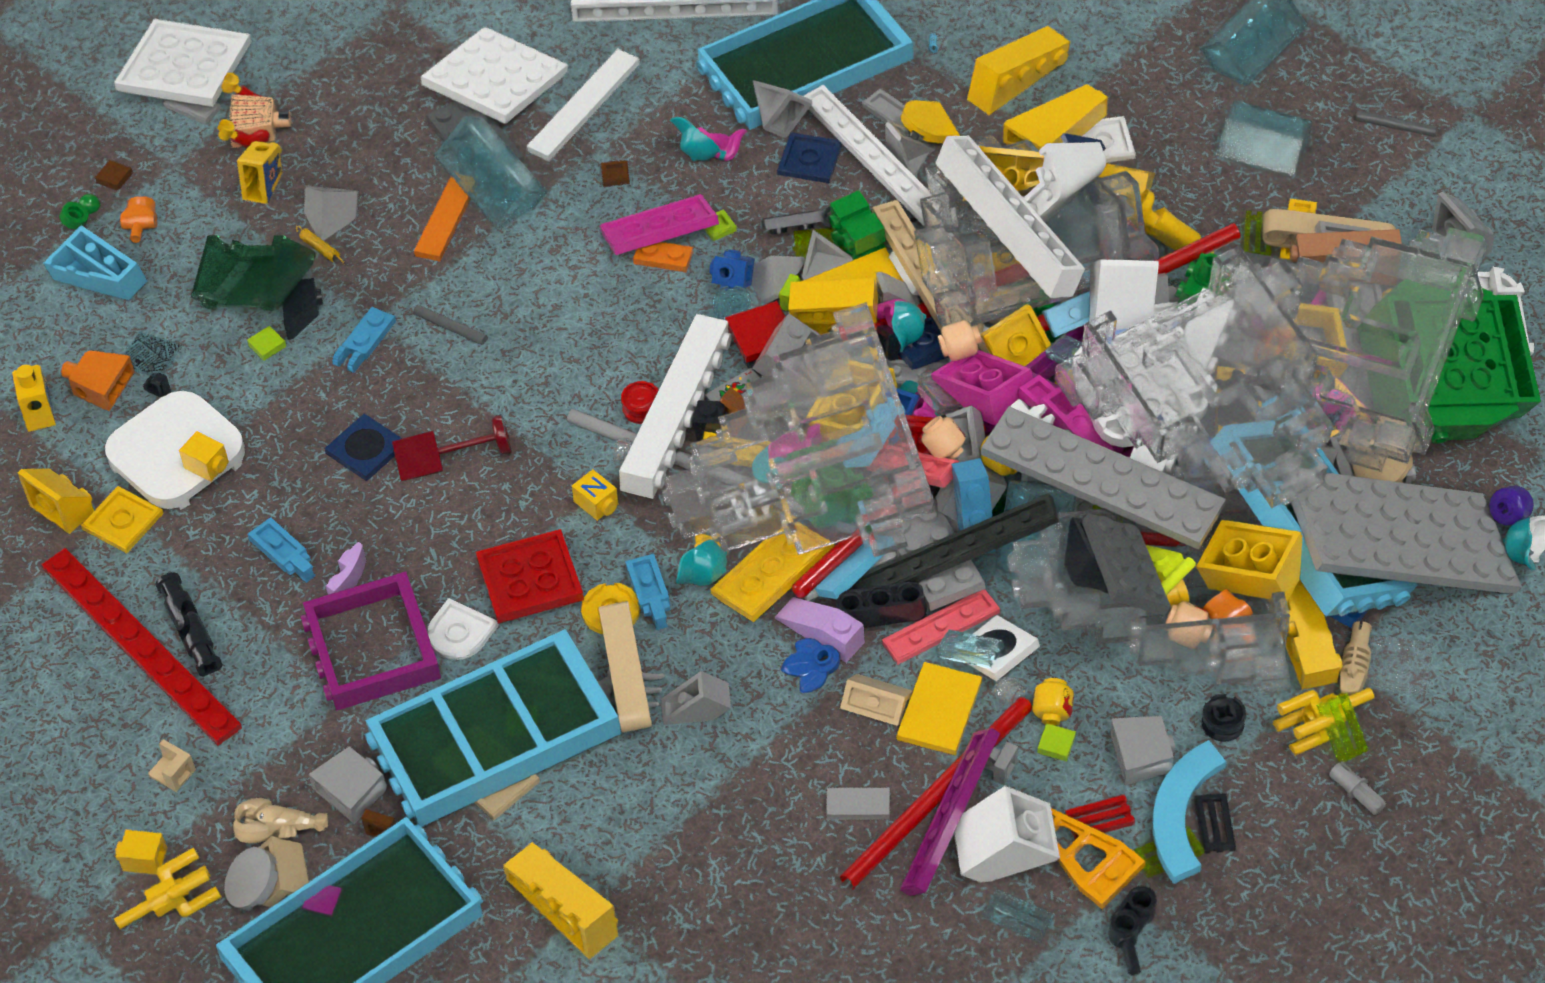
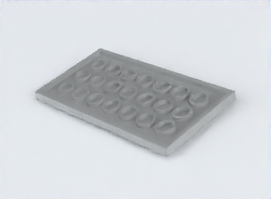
(1404, 534)

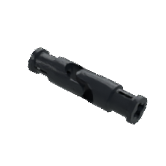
(188, 624)

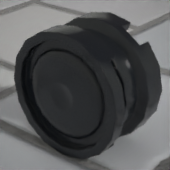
(1223, 718)

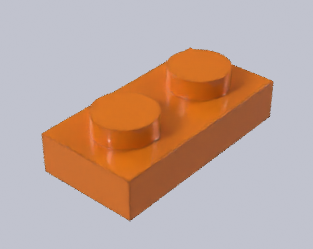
(664, 256)

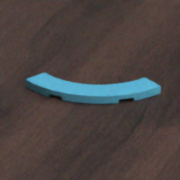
(1171, 805)

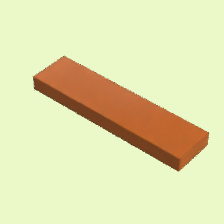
(442, 222)

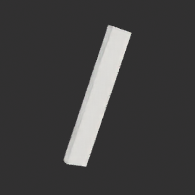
(583, 105)

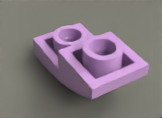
(351, 568)

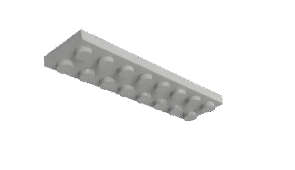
(1103, 477)

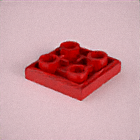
(754, 328)

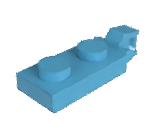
(282, 549)
(649, 588)

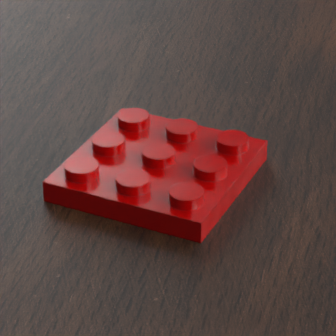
(529, 576)

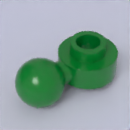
(76, 214)

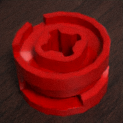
(637, 400)

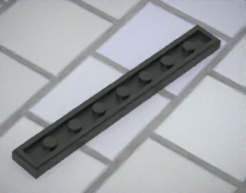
(964, 544)

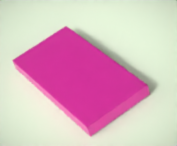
(659, 224)

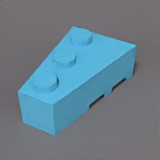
(95, 266)

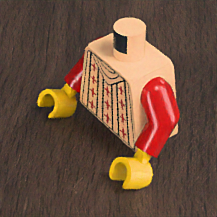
(251, 116)

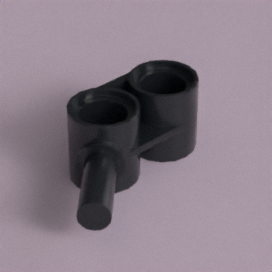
(1134, 919)

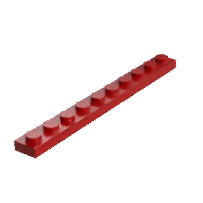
(142, 647)

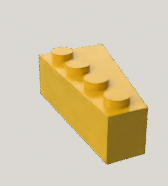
(1017, 166)
(563, 899)

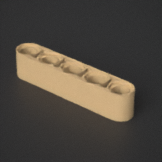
(1282, 225)
(625, 667)

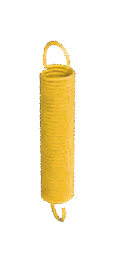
(318, 244)

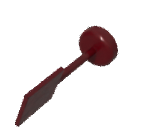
(420, 455)

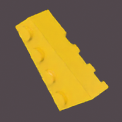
(1015, 67)
(1310, 642)

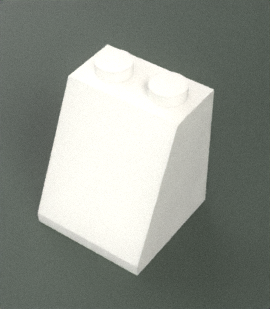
(1123, 288)
(1005, 836)

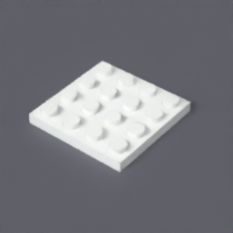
(182, 62)
(494, 75)

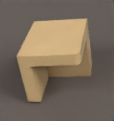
(173, 767)

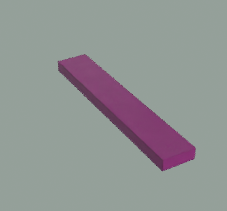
(949, 812)

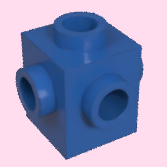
(732, 269)

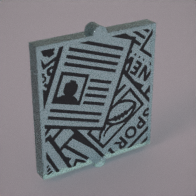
(152, 354)

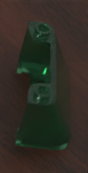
(250, 273)

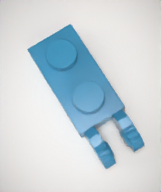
(364, 338)

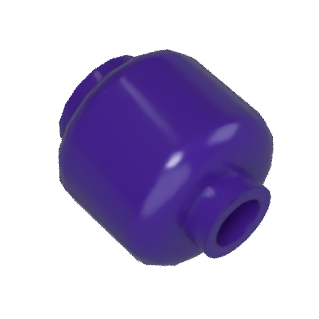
(1511, 505)

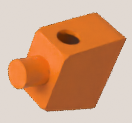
(99, 377)

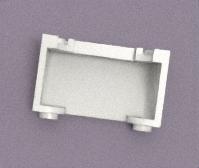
(1064, 174)

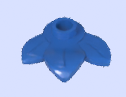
(808, 666)

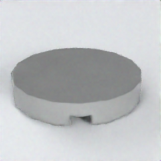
(251, 878)

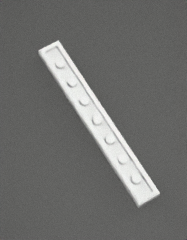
(868, 150)

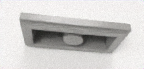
(971, 424)

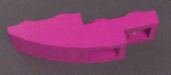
(1075, 418)

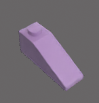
(824, 624)

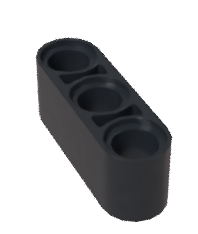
(884, 604)

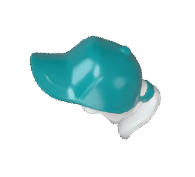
(1522, 537)

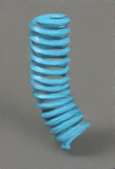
(933, 43)

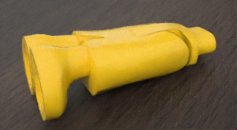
(1164, 225)

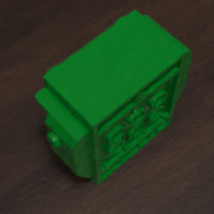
(1485, 373)

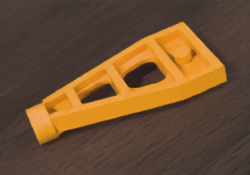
(1110, 874)

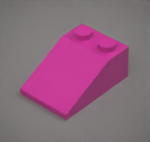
(984, 383)

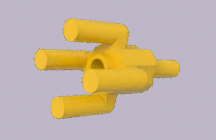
(1313, 720)
(171, 892)

